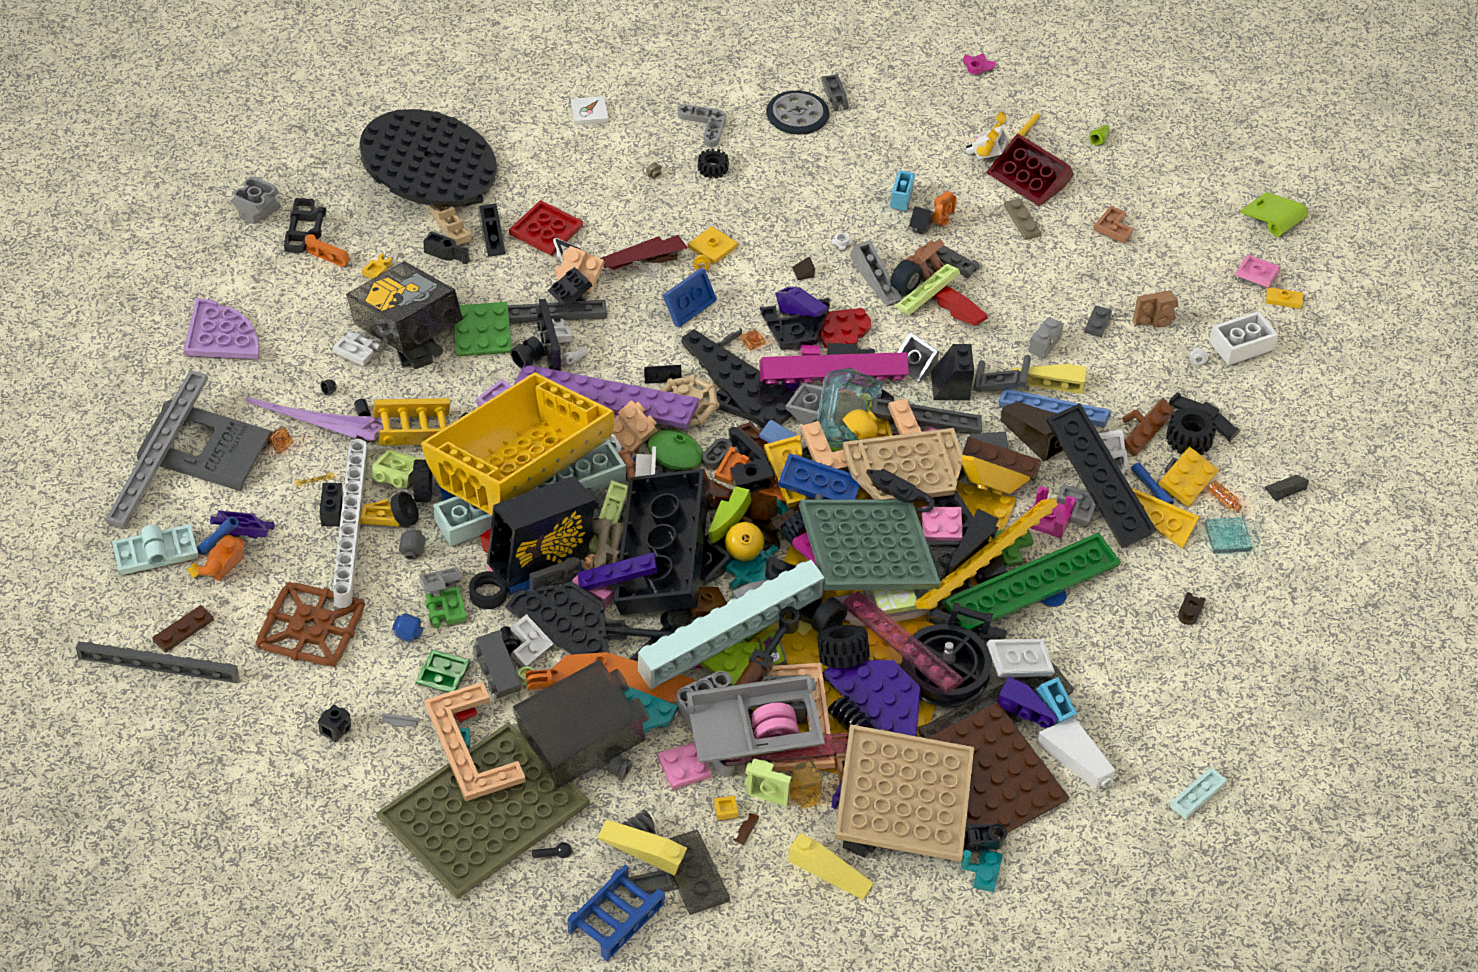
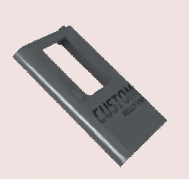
(227, 453)

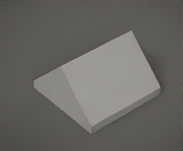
(920, 355)
(805, 403)

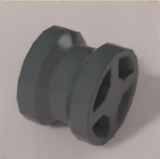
(620, 766)

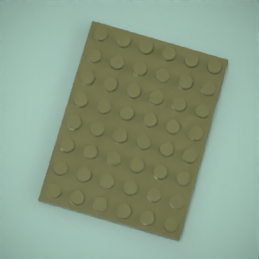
(476, 837)

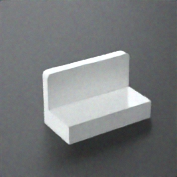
(645, 463)

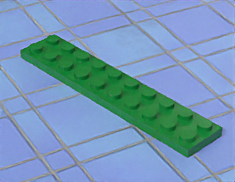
(1035, 580)

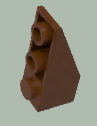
(761, 506)

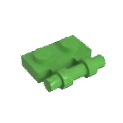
(452, 606)

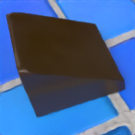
(804, 269)

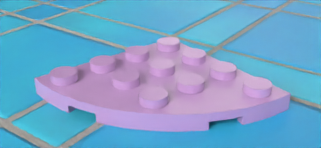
(220, 332)

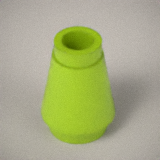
(1099, 135)

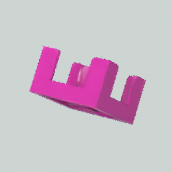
(1057, 521)

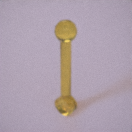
(299, 482)

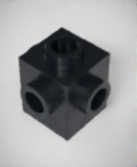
(334, 723)

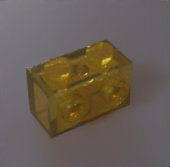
(806, 784)

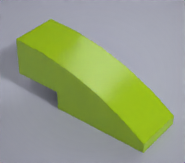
(729, 513)

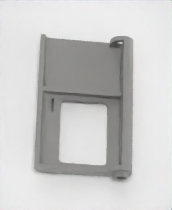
(724, 726)

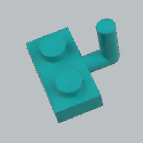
(986, 870)

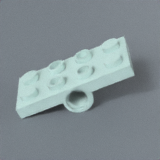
(154, 548)

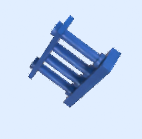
(623, 930)

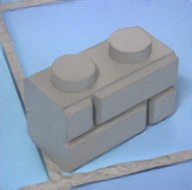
(1046, 337)

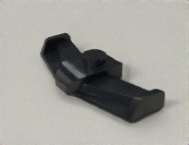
(1222, 424)

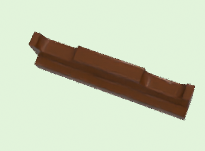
(662, 258)
(746, 828)

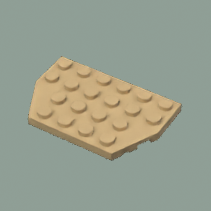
(923, 458)

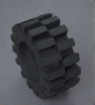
(716, 157)

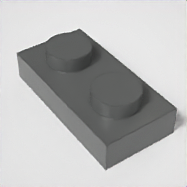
(1098, 321)

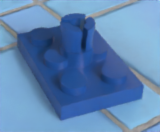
(689, 297)

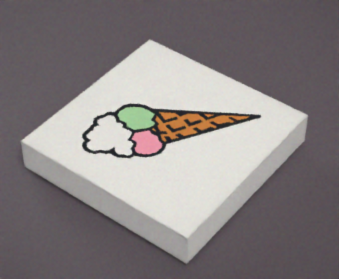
(589, 110)

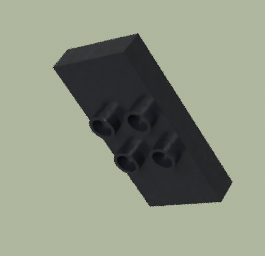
(668, 518)

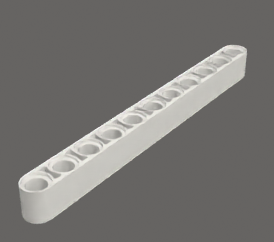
(350, 524)

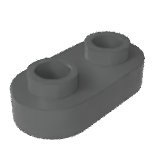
(715, 453)

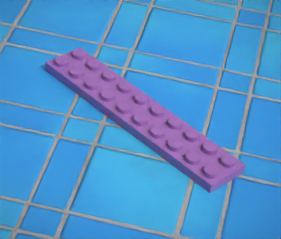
(663, 406)

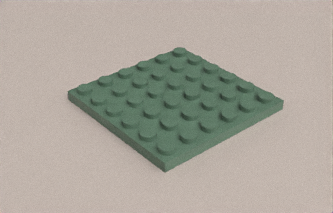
(868, 545)

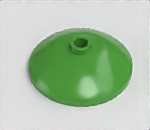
(676, 450)

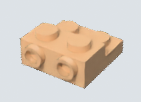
(587, 264)
(633, 426)

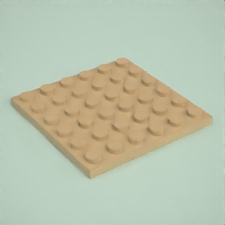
(904, 793)

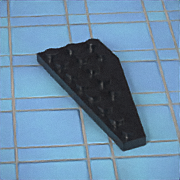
(740, 381)

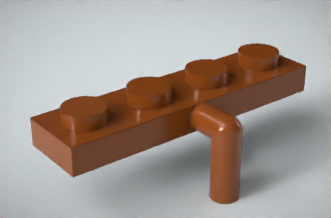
(1147, 425)

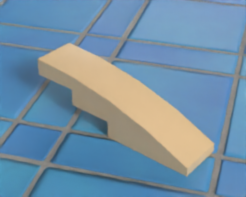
(450, 223)

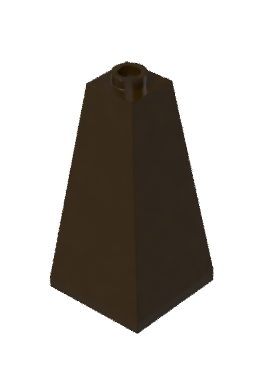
(1031, 428)

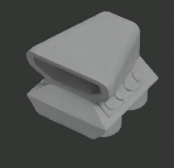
(255, 200)

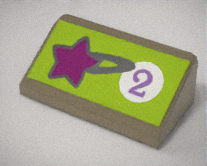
(778, 654)

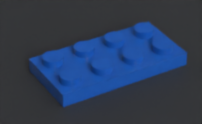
(816, 478)

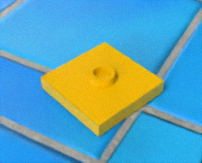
(713, 244)

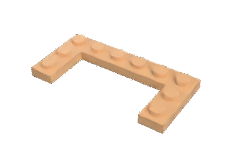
(821, 450)
(815, 672)
(470, 782)

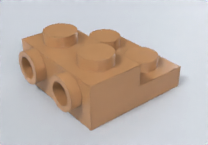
(1155, 309)

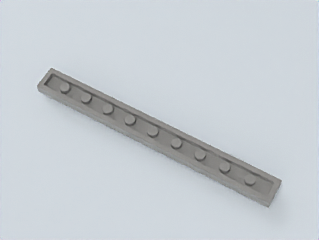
(156, 449)

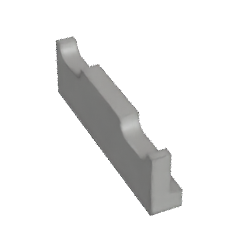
(399, 721)

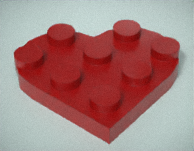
(845, 326)

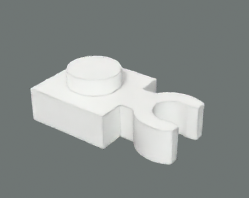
(562, 332)

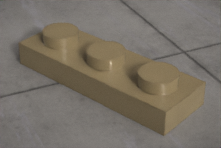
(1022, 219)

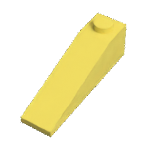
(1057, 377)
(643, 845)
(825, 864)

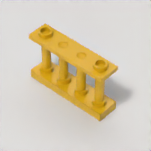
(409, 408)

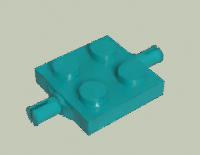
(749, 571)

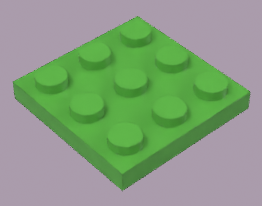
(483, 329)

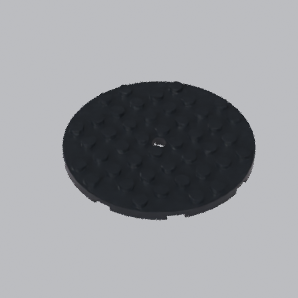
(396, 151)

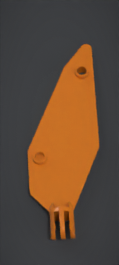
(541, 679)

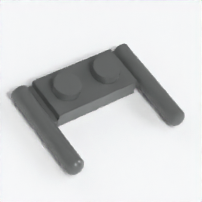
(1003, 379)

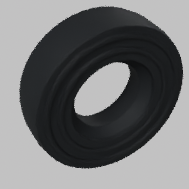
(404, 518)

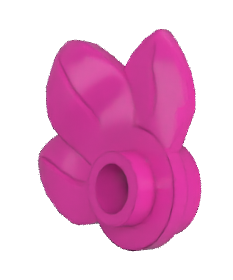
(978, 64)

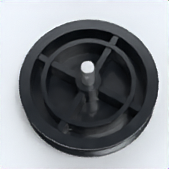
(960, 651)

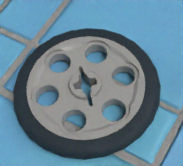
(791, 126)

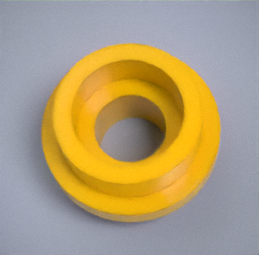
(701, 259)

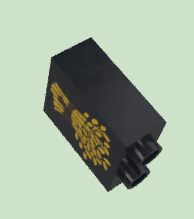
(540, 529)

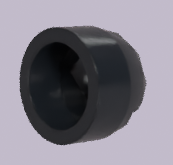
(328, 386)

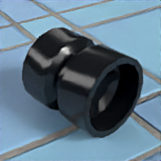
(527, 352)

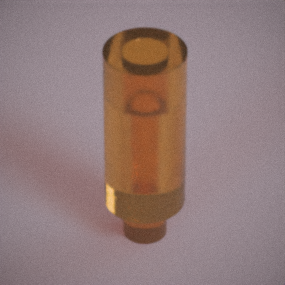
(1224, 495)

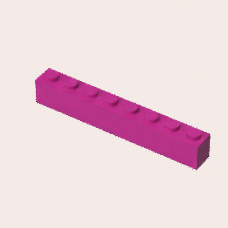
(816, 367)

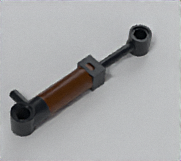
(761, 662)

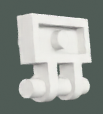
(352, 348)

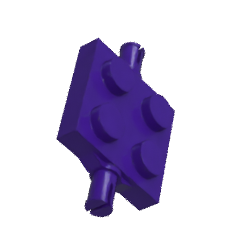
(248, 524)

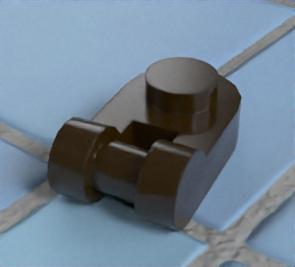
(1188, 614)

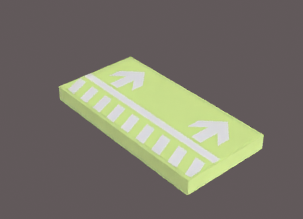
(895, 600)

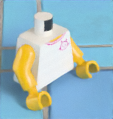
(990, 142)

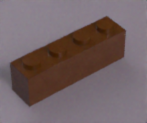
(1002, 457)

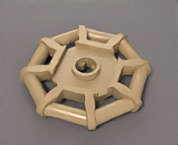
(683, 389)

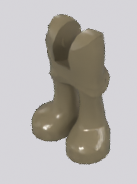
(604, 553)

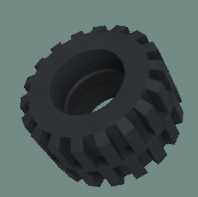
(1181, 427)
(843, 646)

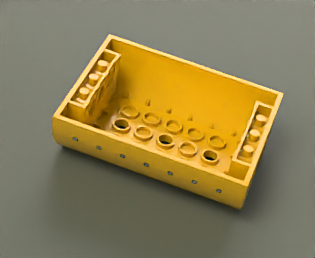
(516, 441)

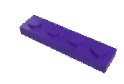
(617, 572)

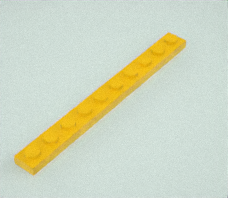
(989, 551)

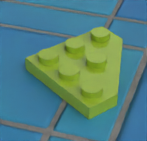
(732, 660)

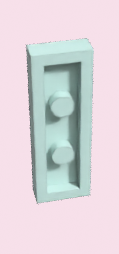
(1198, 793)

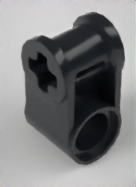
(981, 837)

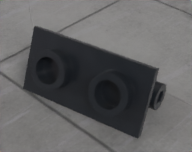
(661, 374)

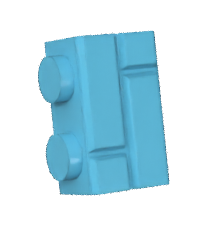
(902, 190)
(1056, 699)

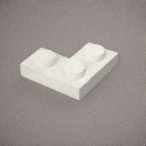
(533, 639)

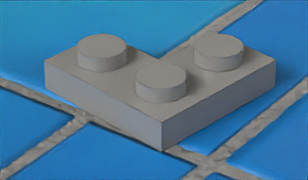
(1084, 504)
(436, 581)

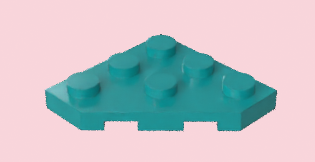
(659, 711)

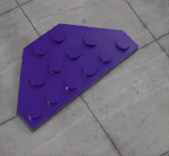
(881, 692)

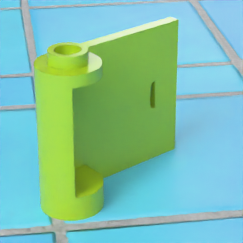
(1277, 211)

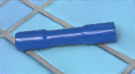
(1145, 477)
(211, 541)

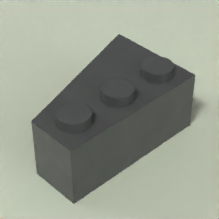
(496, 664)

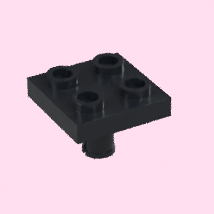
(570, 288)

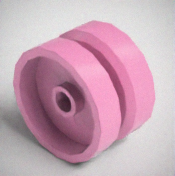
(774, 721)

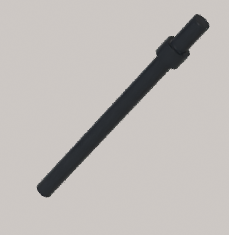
(624, 631)

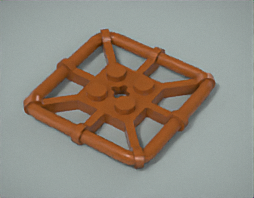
(298, 627)

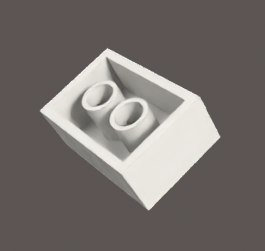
(1243, 338)

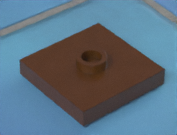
(708, 600)

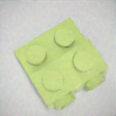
(394, 469)
(767, 784)

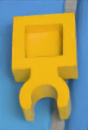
(375, 268)

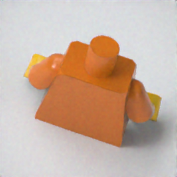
(221, 558)

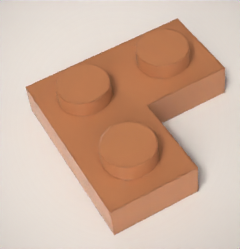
(1111, 225)

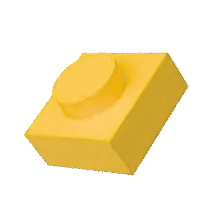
(726, 807)

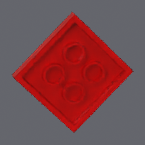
(543, 225)

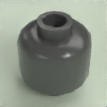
(412, 544)

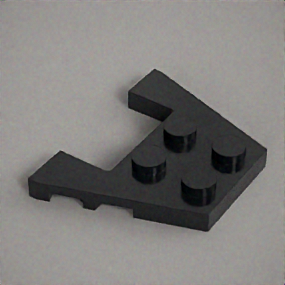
(796, 330)

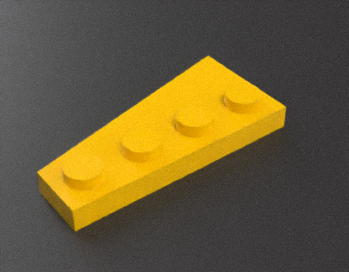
(777, 455)
(1168, 519)

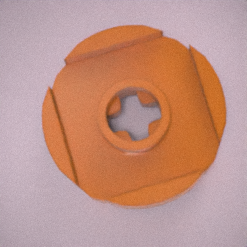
(944, 205)

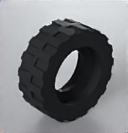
(422, 481)

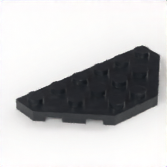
(566, 616)

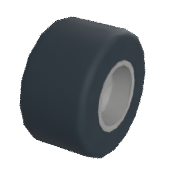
(906, 277)

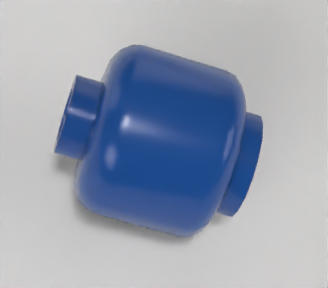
(407, 627)

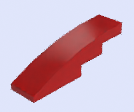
(960, 306)

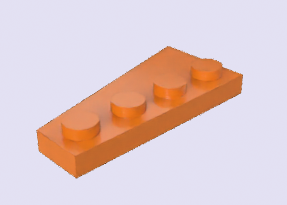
(734, 458)

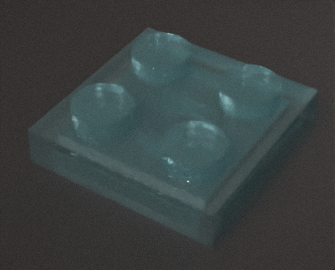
(1228, 535)

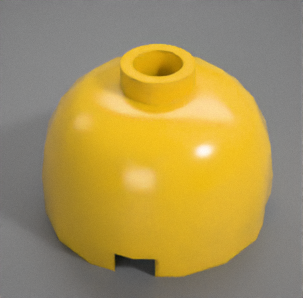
(862, 423)
(739, 548)

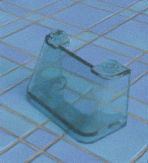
(842, 393)

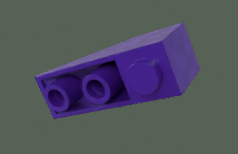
(797, 301)
(1022, 701)

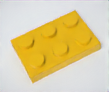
(1188, 476)

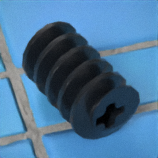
(848, 713)

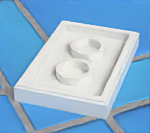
(1020, 657)

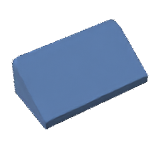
(775, 432)

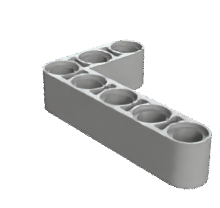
(705, 683)

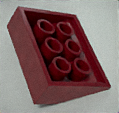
(1030, 170)

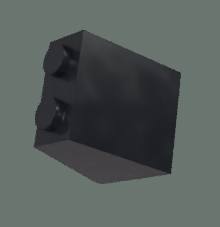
(954, 374)

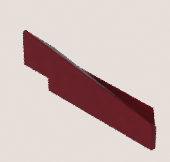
(643, 250)

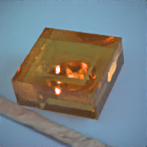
(752, 339)
(280, 439)

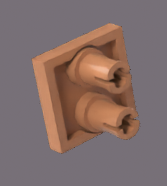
(929, 254)

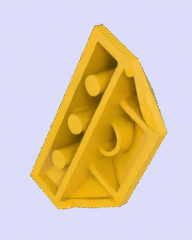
(992, 476)

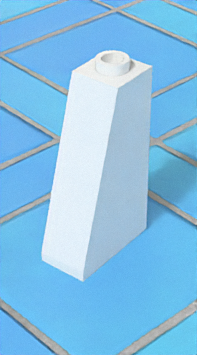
(1077, 752)

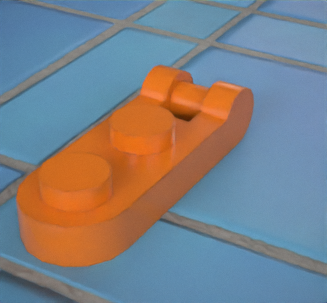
(326, 251)

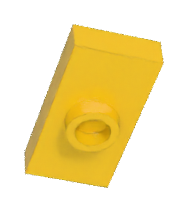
(1284, 297)

